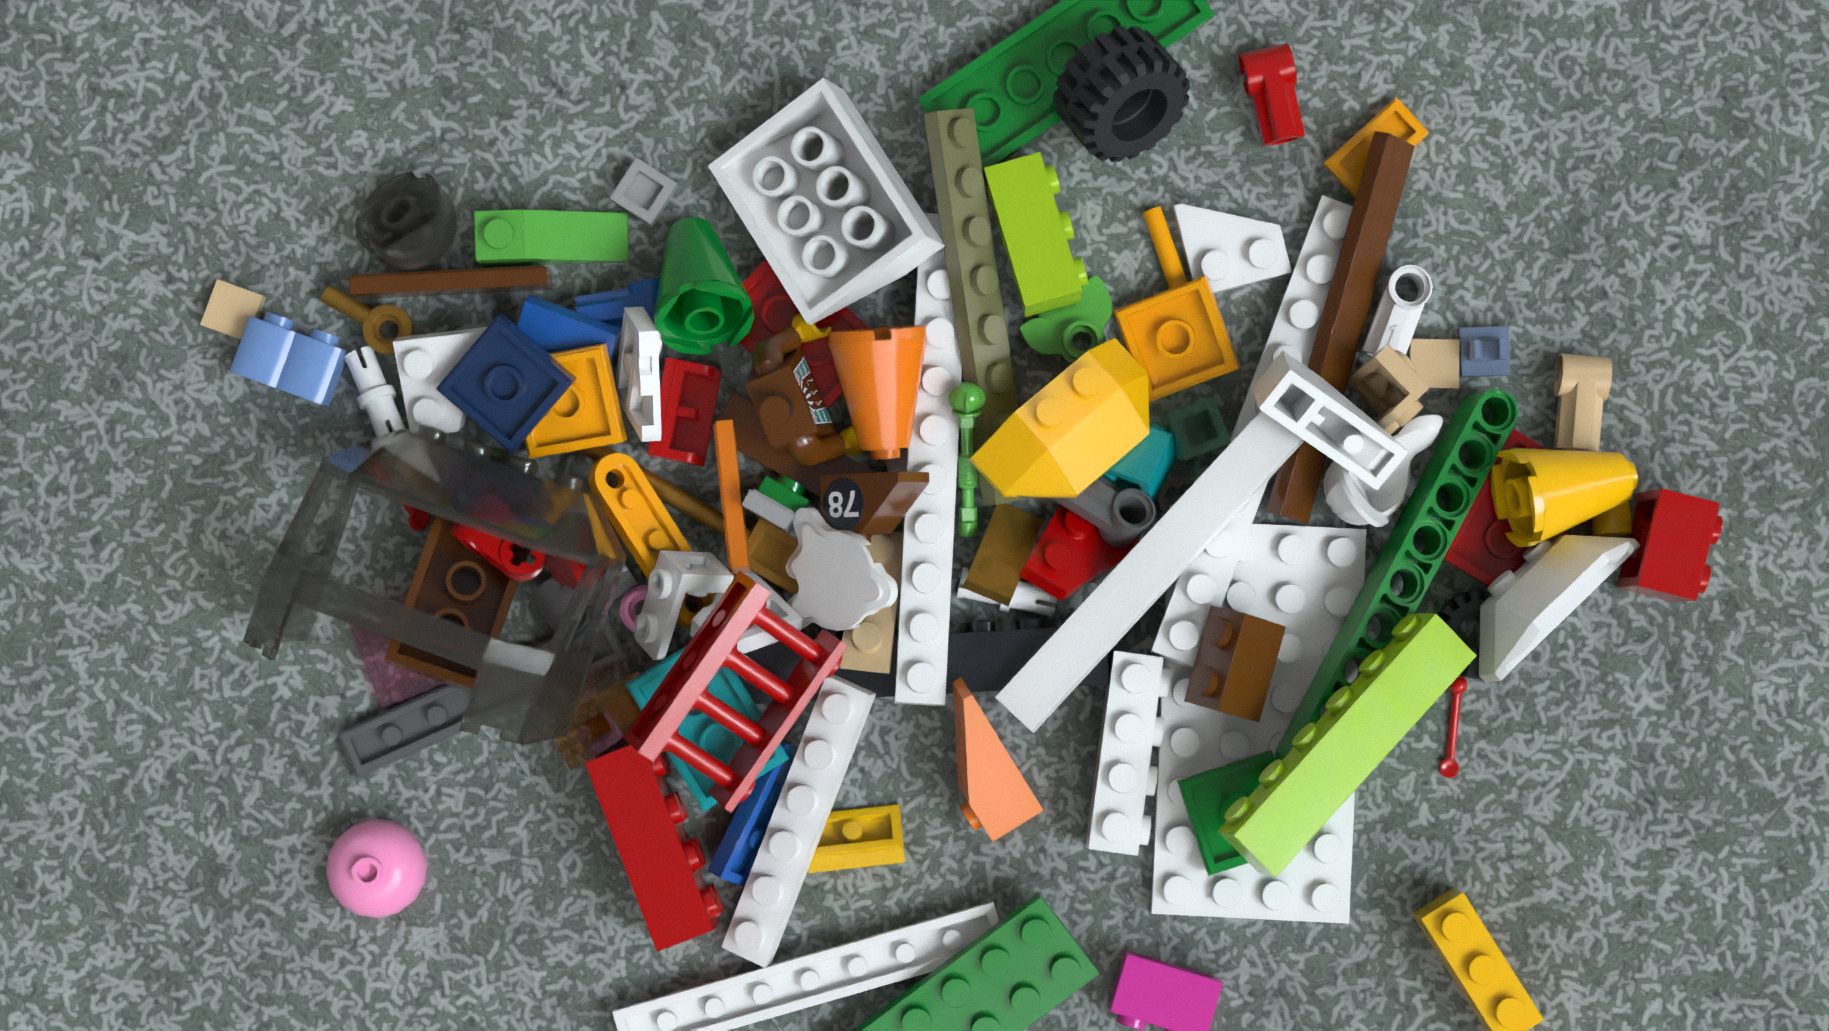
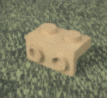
(1390, 387)

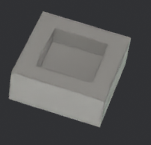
(644, 192)

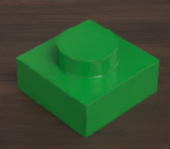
(785, 492)

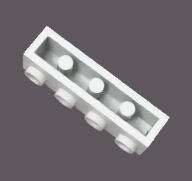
(1124, 753)

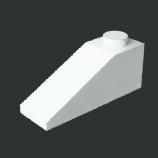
(1327, 420)

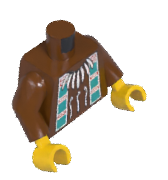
(790, 399)

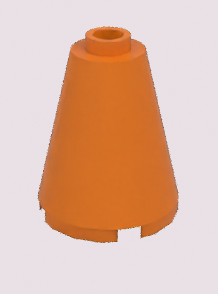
(880, 383)

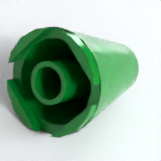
(699, 291)

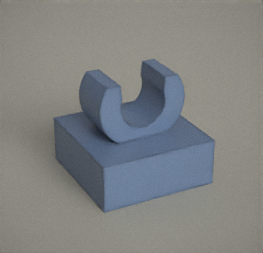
(1484, 351)

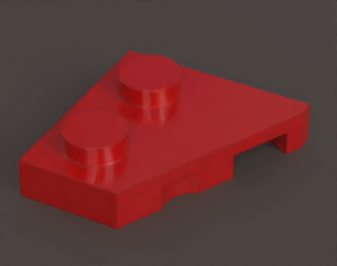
(1070, 555)

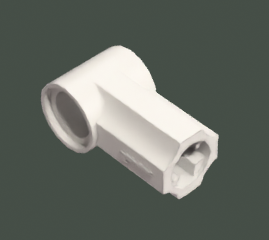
(1395, 318)

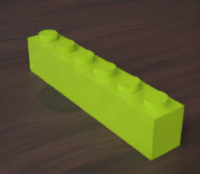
(1345, 742)

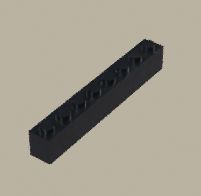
(980, 657)

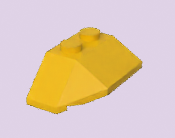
(1070, 428)

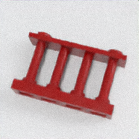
(715, 648)

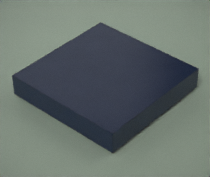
(506, 383)

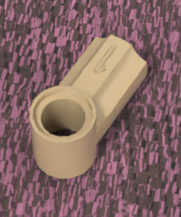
(1580, 393)

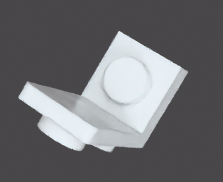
(673, 577)

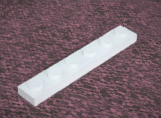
(798, 820)

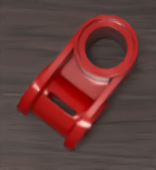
(498, 552)

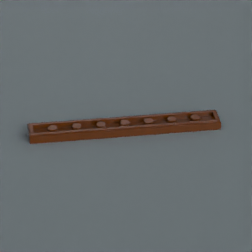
(1347, 307)

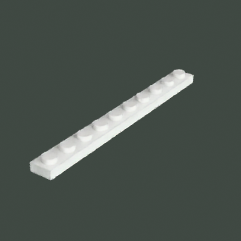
(1294, 332)
(930, 520)

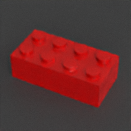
(655, 846)

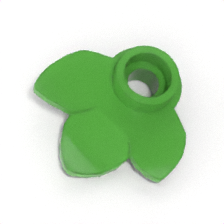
(1055, 328)

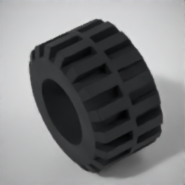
(1121, 94)

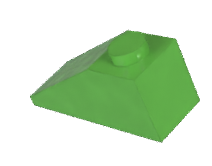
(550, 237)

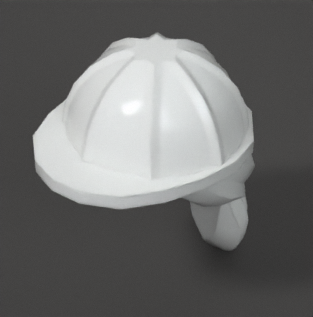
(1362, 504)

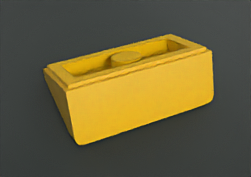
(860, 839)

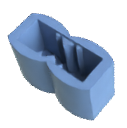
(289, 359)

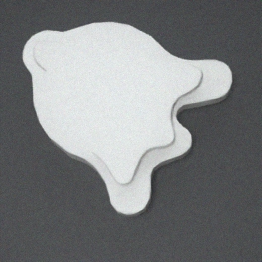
(835, 575)

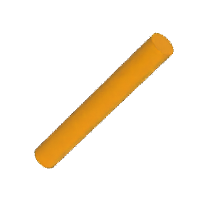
(1164, 247)

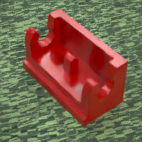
(687, 411)

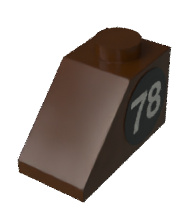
(869, 500)

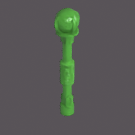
(966, 404)

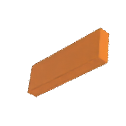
(731, 496)

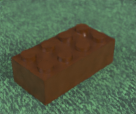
(459, 589)

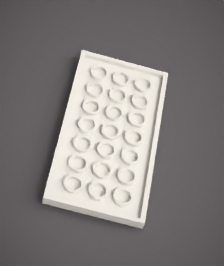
(1308, 584)

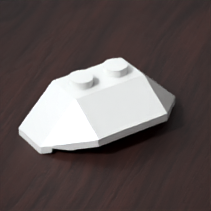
(1541, 595)

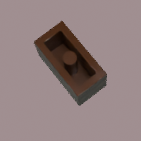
(1235, 663)

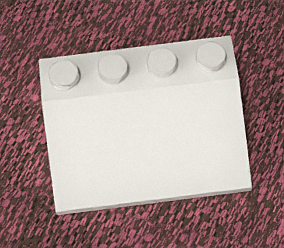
(825, 203)

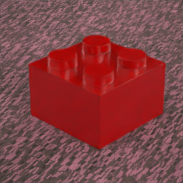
(1674, 545)

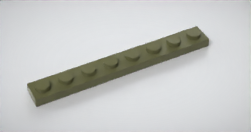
(972, 273)

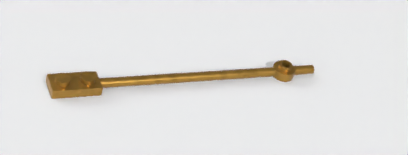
(767, 545)

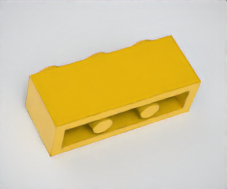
(1477, 964)

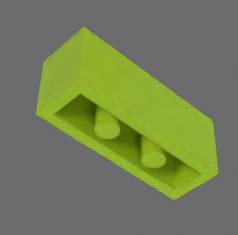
(1035, 233)

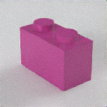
(1163, 995)

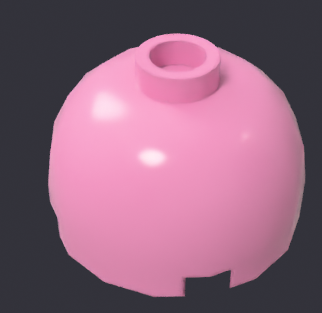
(376, 868)

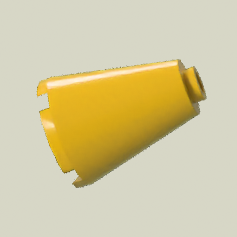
(1557, 489)

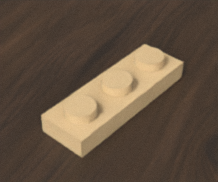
(872, 643)

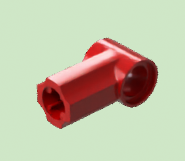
(1271, 86)

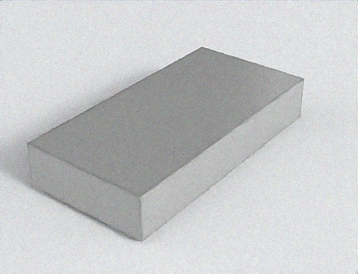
(769, 510)

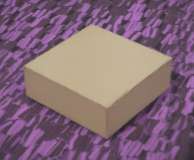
(231, 308)
(1436, 362)

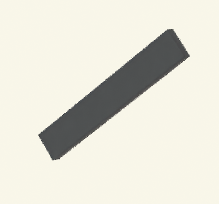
(439, 715)

